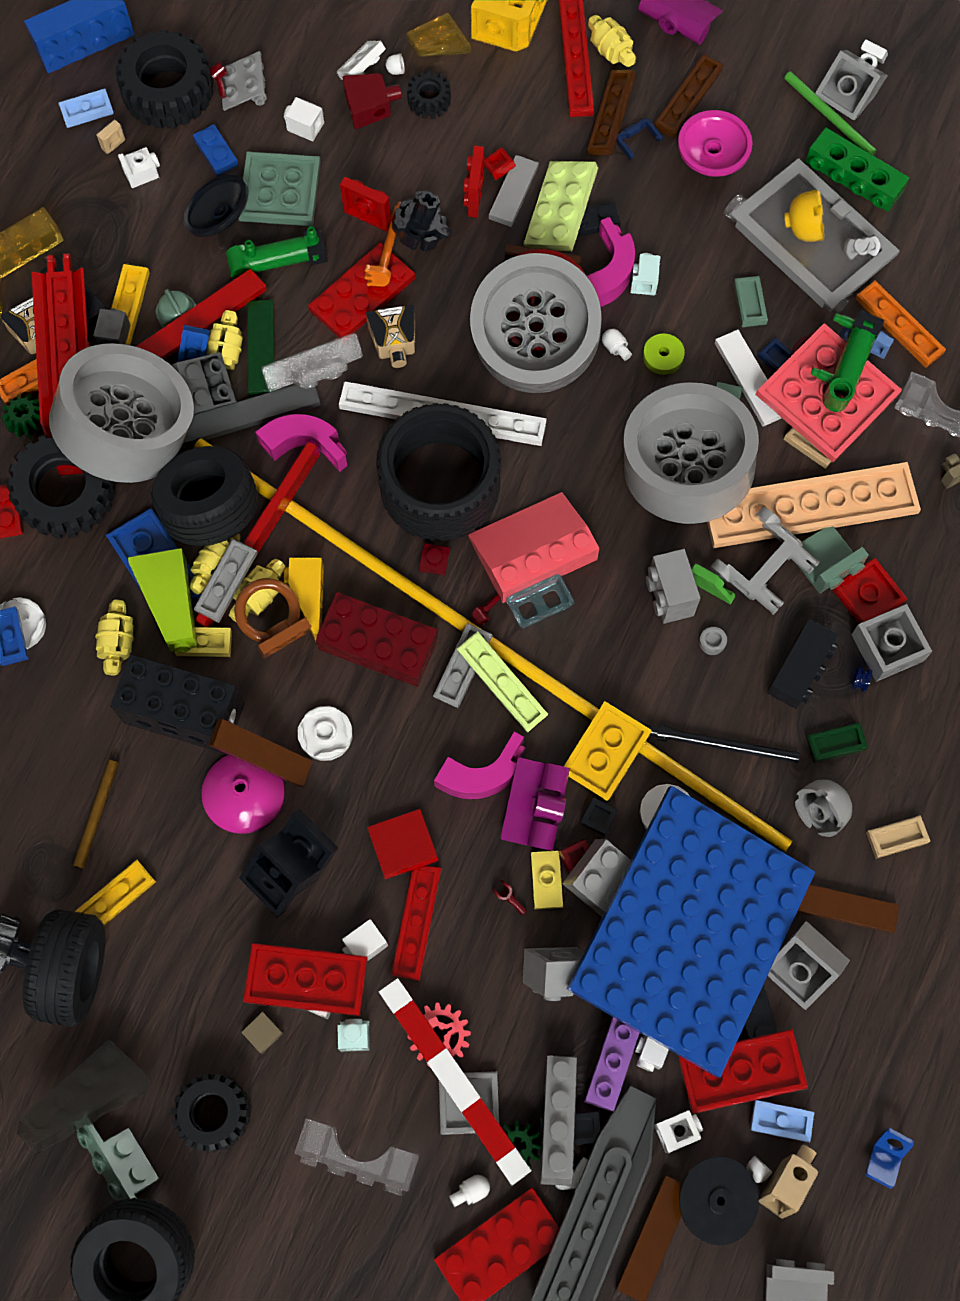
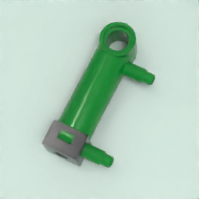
(277, 254)
(852, 361)

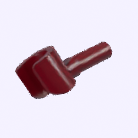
(218, 72)
(479, 614)
(507, 895)

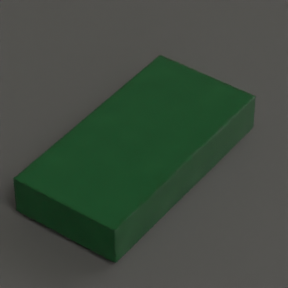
(836, 742)

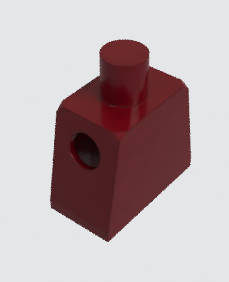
(369, 98)

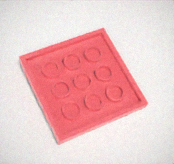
(799, 395)

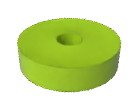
(663, 364)

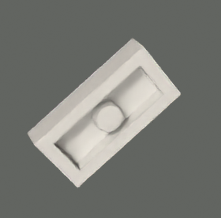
(365, 56)

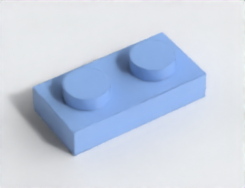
(86, 108)
(782, 1121)

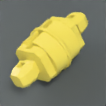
(611, 40)
(226, 339)
(207, 562)
(264, 597)
(114, 637)

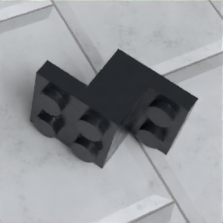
(288, 862)

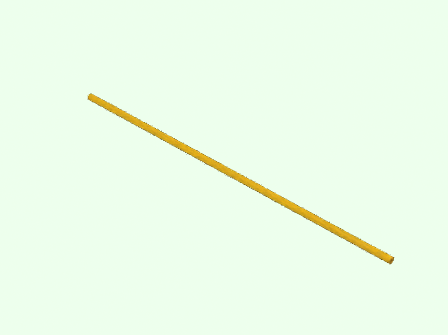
(520, 663)

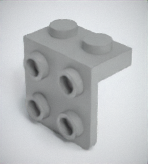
(794, 1283)

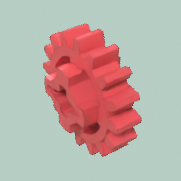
(456, 1026)

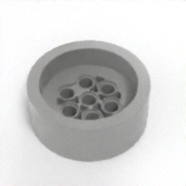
(508, 290)
(120, 412)
(704, 417)

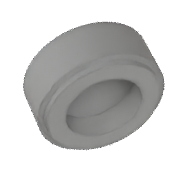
(713, 640)

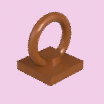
(283, 632)

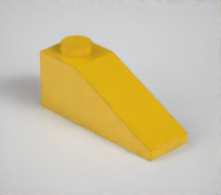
(306, 580)

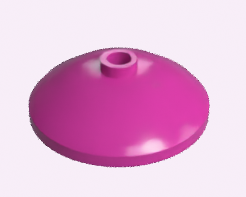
(716, 133)
(244, 810)

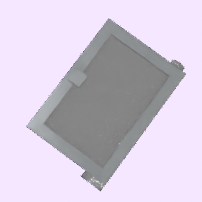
(814, 266)

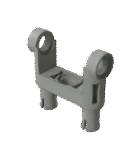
(789, 549)

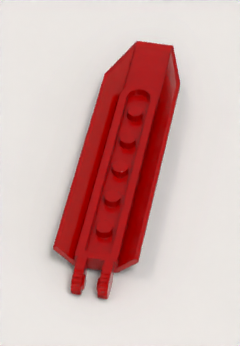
(59, 331)

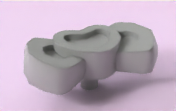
(861, 246)

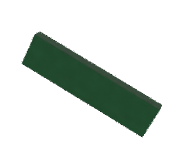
(260, 344)

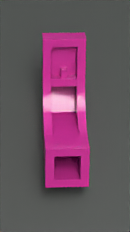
(615, 277)
(297, 430)
(481, 782)

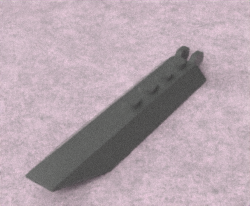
(601, 1203)

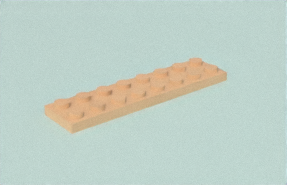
(820, 503)

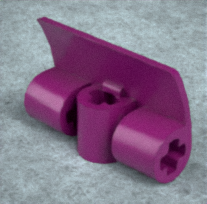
(688, 17)
(535, 804)

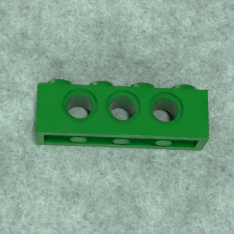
(868, 169)

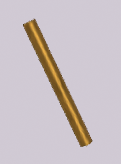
(95, 814)

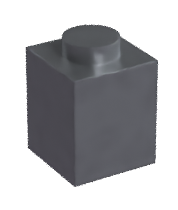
(112, 327)

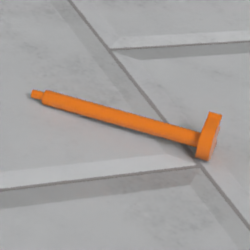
(380, 274)

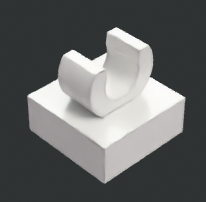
(873, 52)

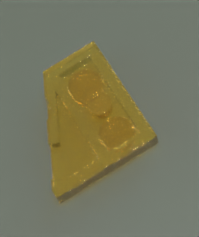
(438, 37)

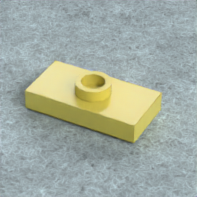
(546, 880)

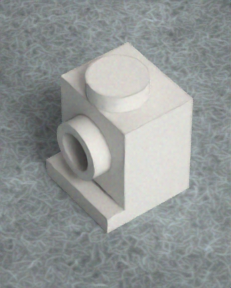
(139, 167)
(650, 1054)
(666, 1134)

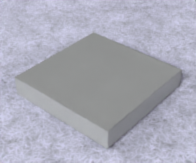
(452, 1119)

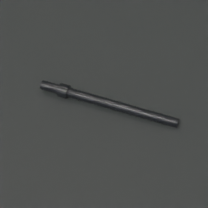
(664, 733)

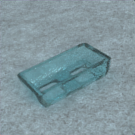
(534, 594)

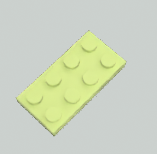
(561, 205)

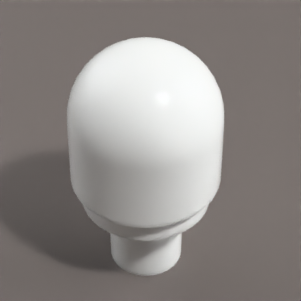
(616, 343)
(471, 1190)

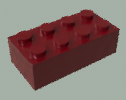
(377, 639)

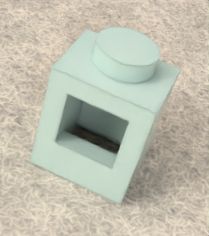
(645, 274)
(353, 1035)

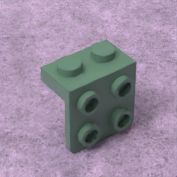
(835, 559)

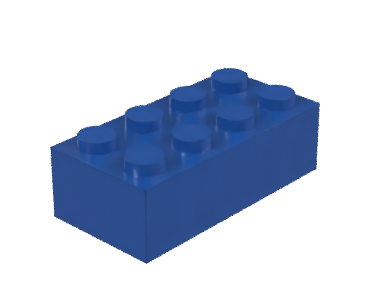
(77, 30)

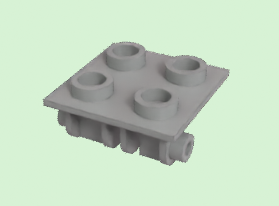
(244, 82)

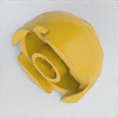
(806, 216)

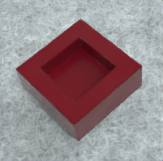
(434, 559)
(572, 854)

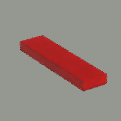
(416, 922)

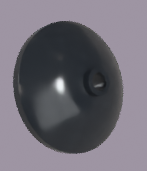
(216, 206)

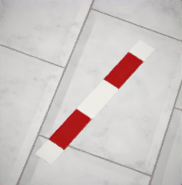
(455, 1082)

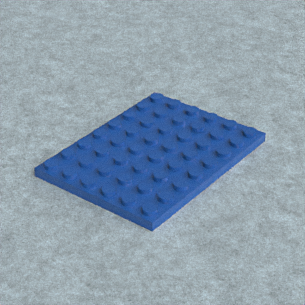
(692, 931)

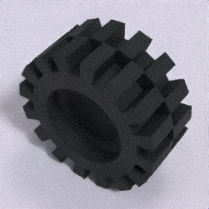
(426, 83)

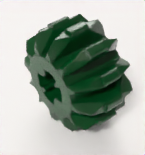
(22, 416)
(527, 1152)

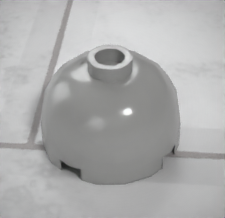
(824, 806)

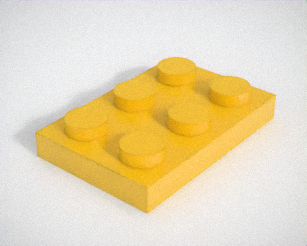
(607, 750)

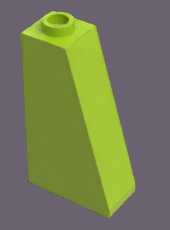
(167, 591)

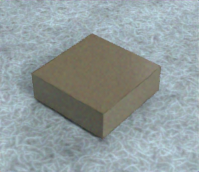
(262, 1033)

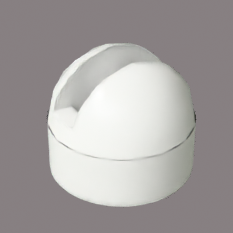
(395, 64)
(758, 1170)

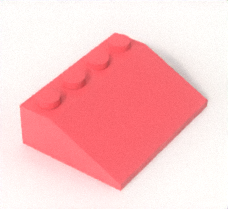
(534, 545)

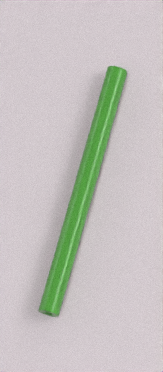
(829, 113)

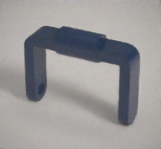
(634, 129)

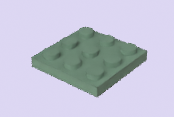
(281, 188)

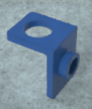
(886, 1159)

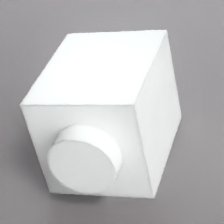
(304, 119)
(365, 941)

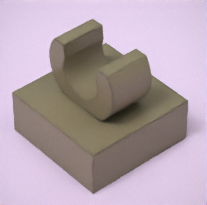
(952, 469)

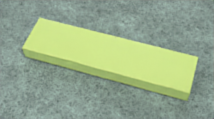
(502, 682)

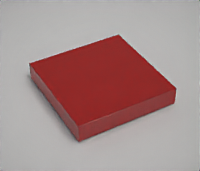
(869, 592)
(402, 844)

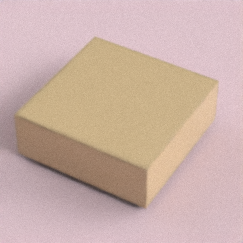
(111, 137)

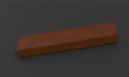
(688, 96)
(611, 112)
(260, 752)
(850, 909)
(652, 1242)

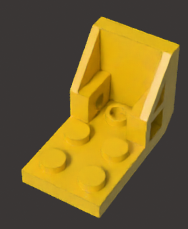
(504, 24)

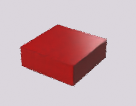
(499, 163)

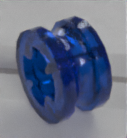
(861, 679)

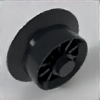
(718, 1200)

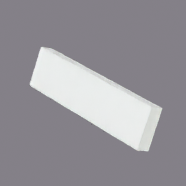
(746, 373)

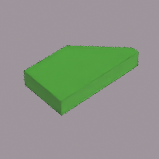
(711, 583)

